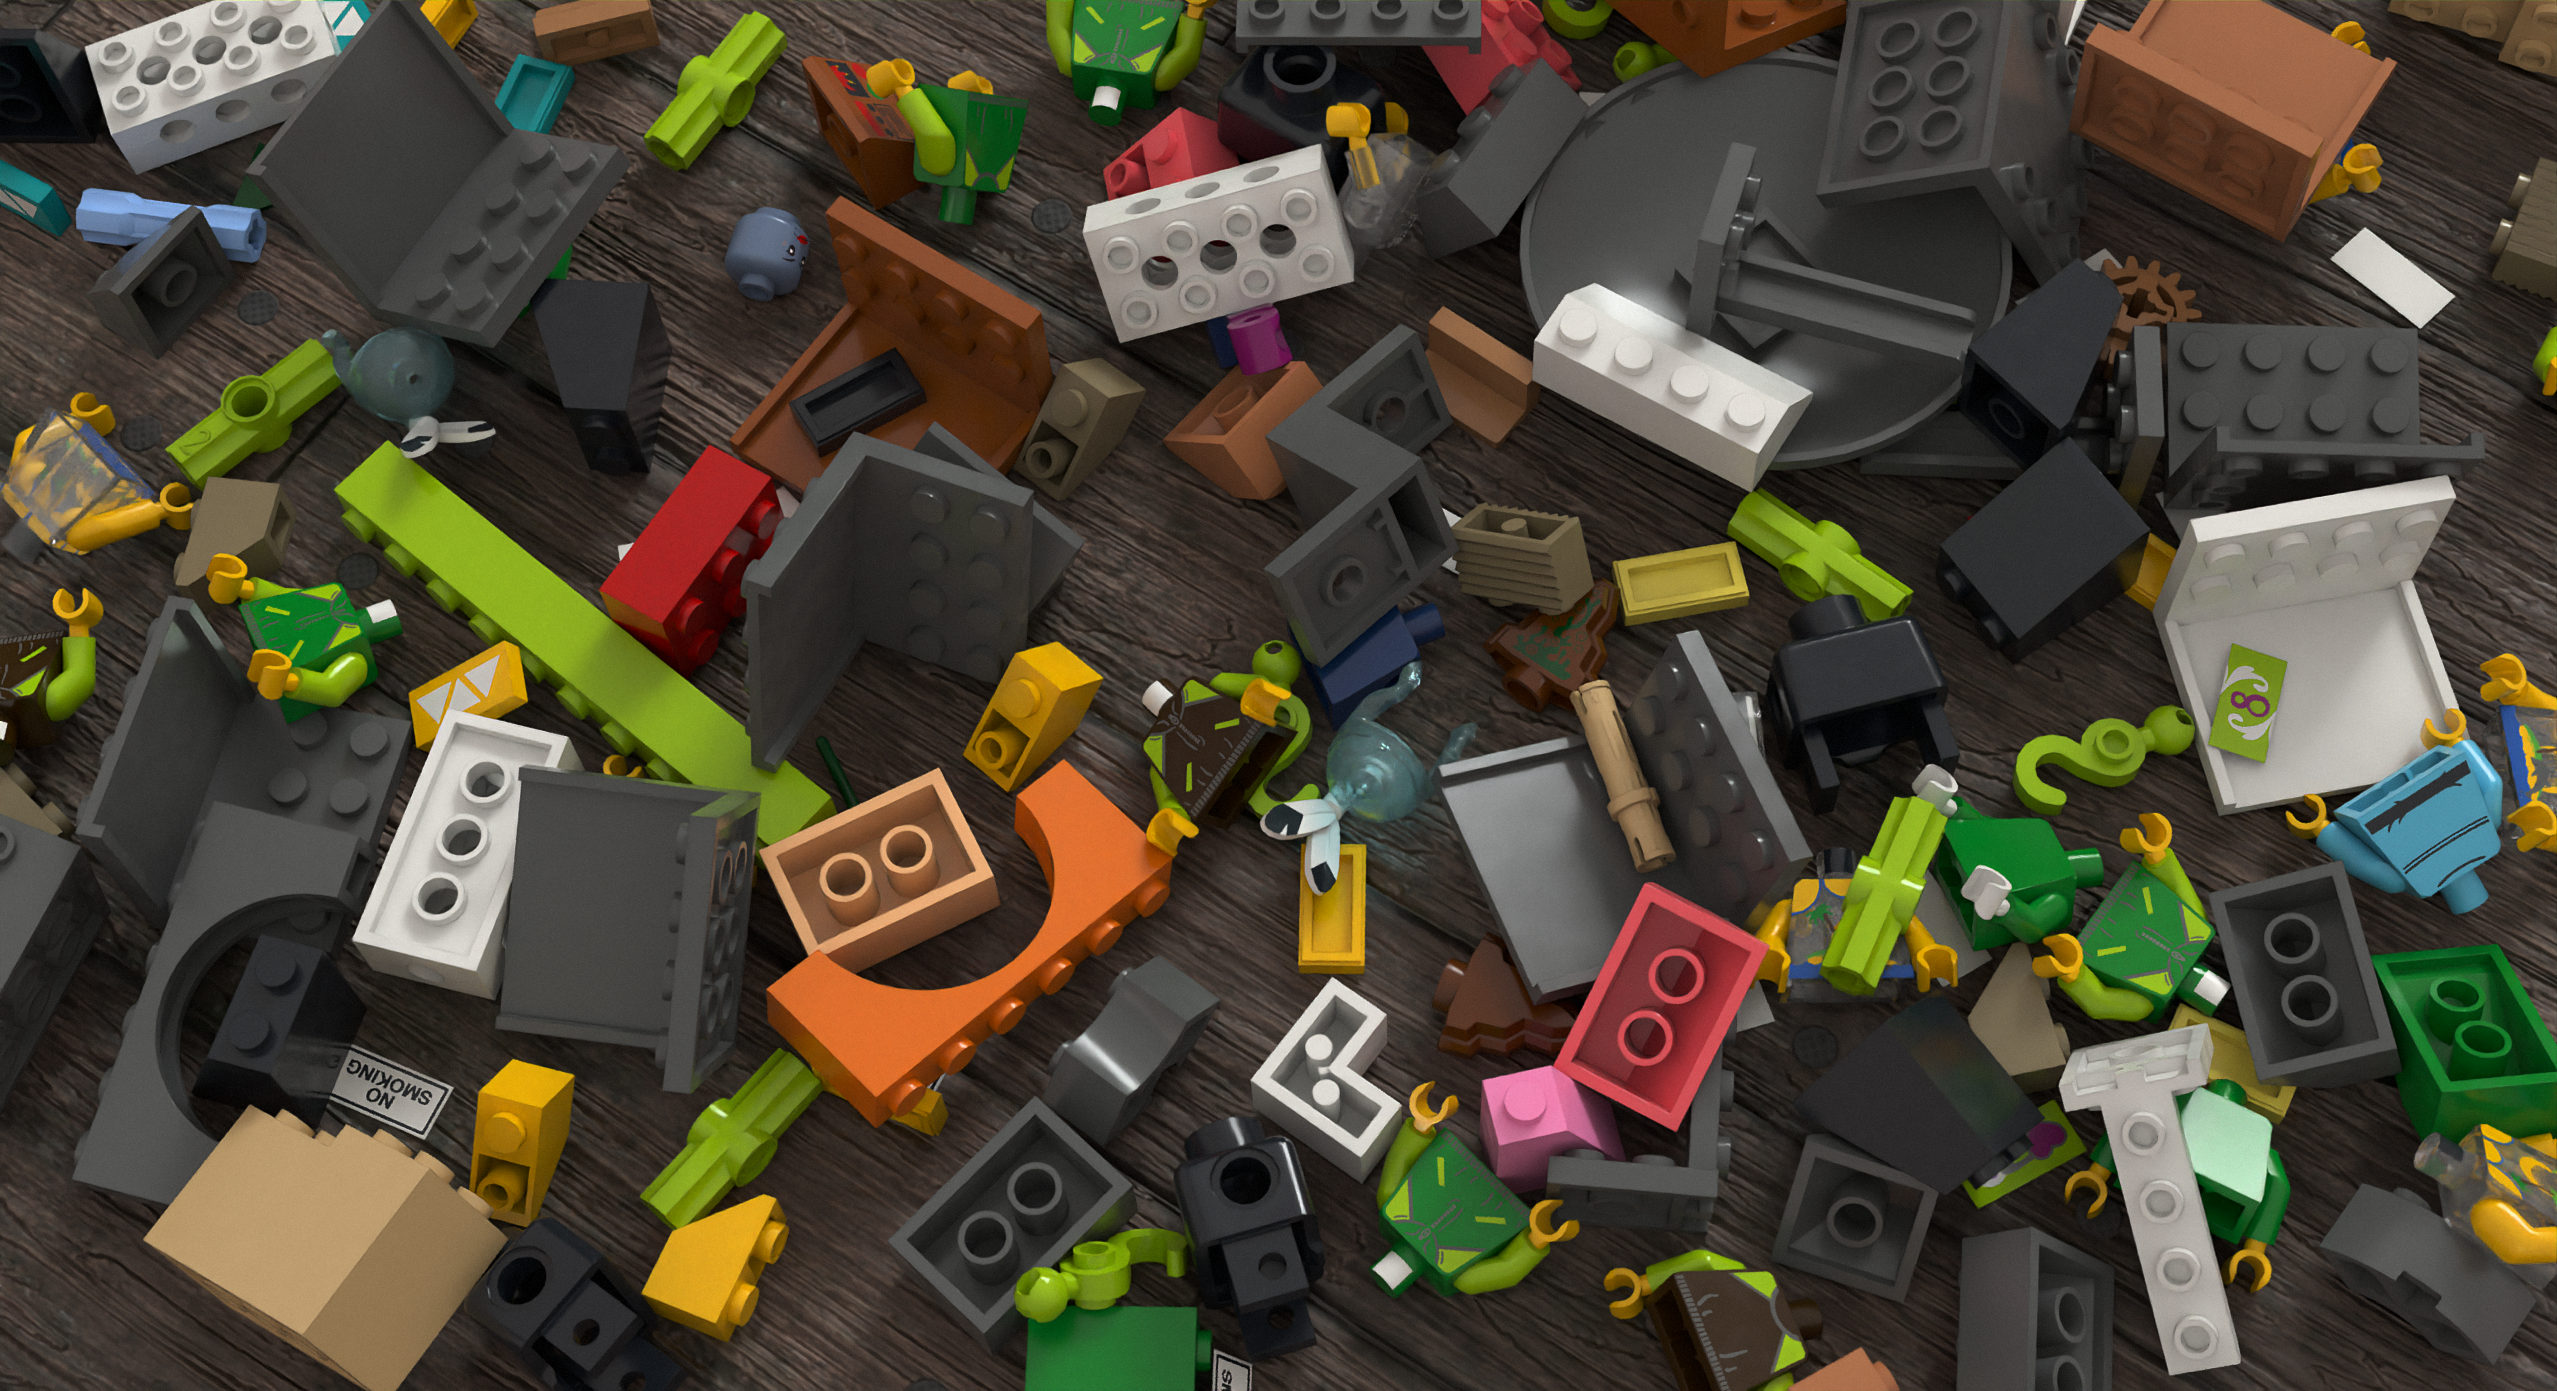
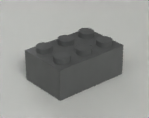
(1006, 1211)

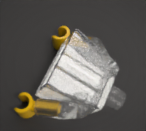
(1382, 177)

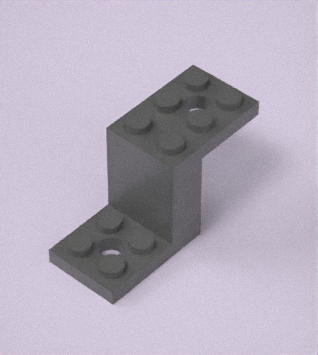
(1361, 496)

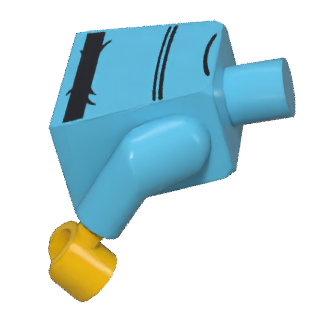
(2420, 824)

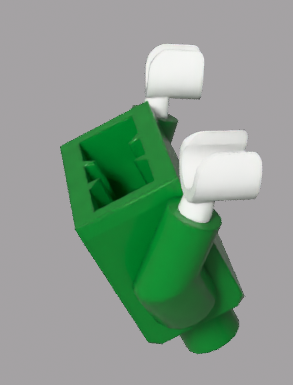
(2004, 874)

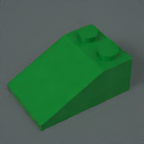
(2468, 1043)

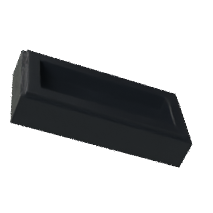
(857, 401)

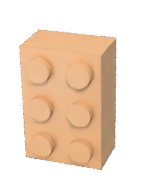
(882, 875)

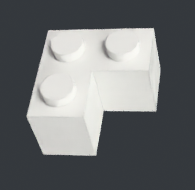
(1317, 1087)

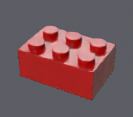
(689, 562)

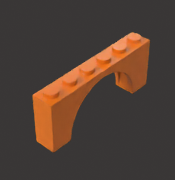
(892, 1042)

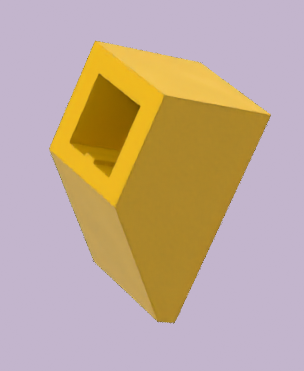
(1031, 713)
(520, 1138)
(714, 1264)

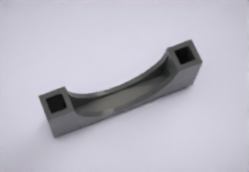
(240, 877)

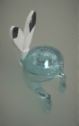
(382, 386)
(1368, 776)

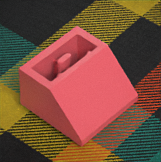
(1509, 35)
(1172, 152)

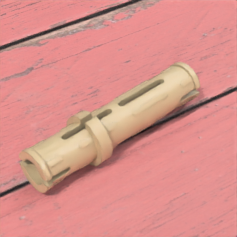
(1628, 790)

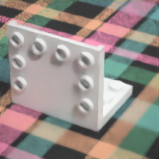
(2336, 601)

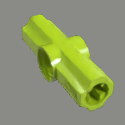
(715, 91)
(235, 433)
(1815, 557)
(1883, 896)
(732, 1141)

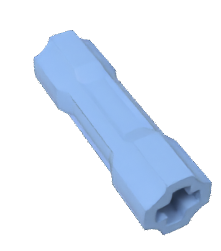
(129, 220)

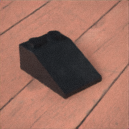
(46, 90)

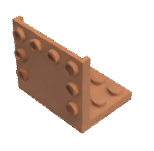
(2227, 103)

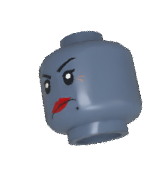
(767, 253)

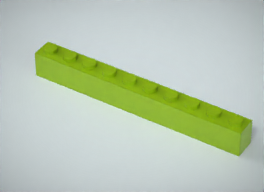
(567, 641)

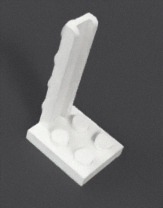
(2136, 1090)

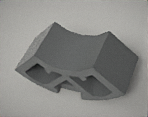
(1115, 1064)
(2427, 1273)

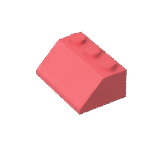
(1661, 1005)

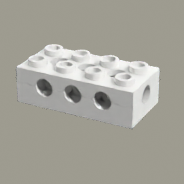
(209, 75)
(1214, 280)
(450, 868)

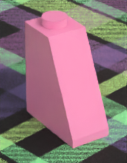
(1539, 1116)

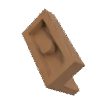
(594, 30)
(1480, 378)

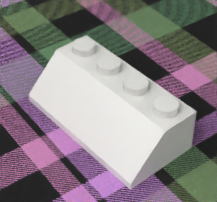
(1667, 384)

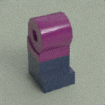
(1250, 339)

